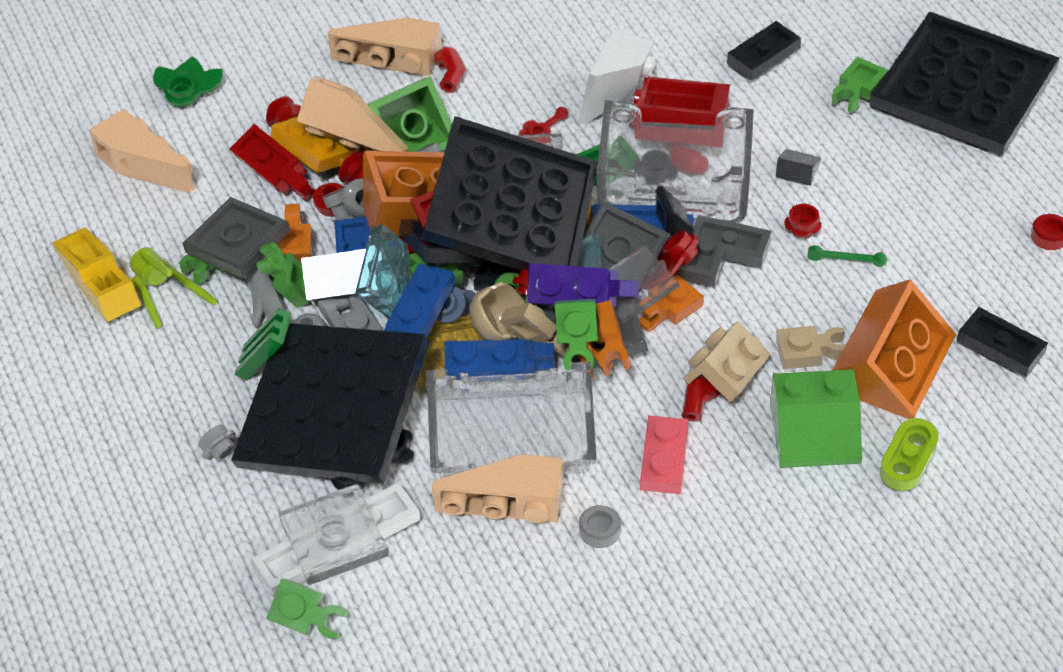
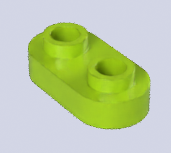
(906, 456)

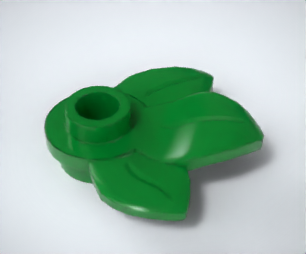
(186, 82)

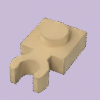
(531, 324)
(805, 348)

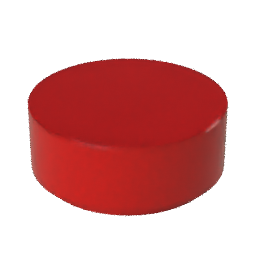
(1048, 232)

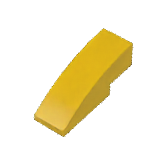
(97, 274)

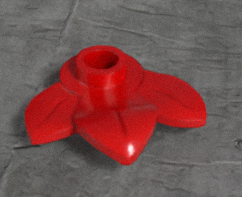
(679, 250)

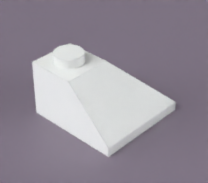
(616, 71)

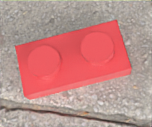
(664, 455)

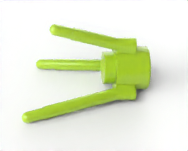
(153, 271)

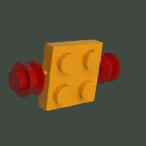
(314, 150)

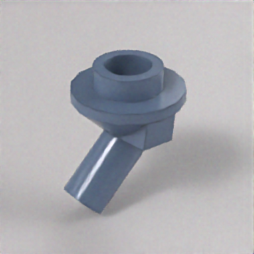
(455, 306)

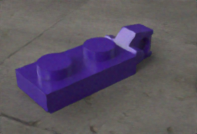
(560, 283)

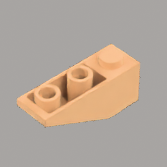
(390, 44)
(343, 113)
(136, 152)
(510, 488)

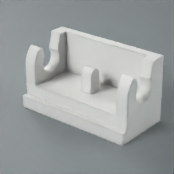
(332, 274)

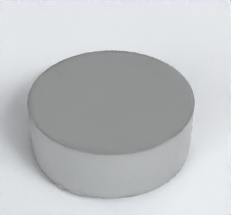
(599, 526)

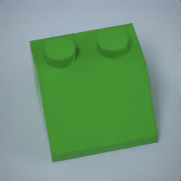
(415, 114)
(816, 418)

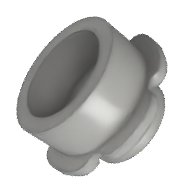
(217, 443)

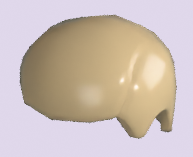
(488, 308)

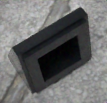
(797, 166)
(671, 212)

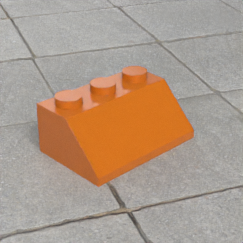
(393, 180)
(896, 349)

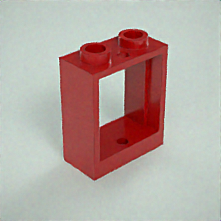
(681, 101)

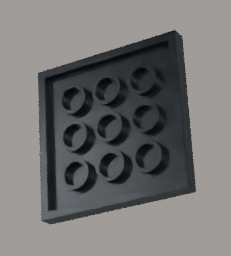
(965, 82)
(509, 198)
(332, 403)

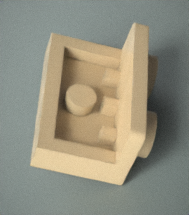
(729, 360)

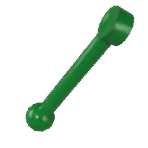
(816, 253)

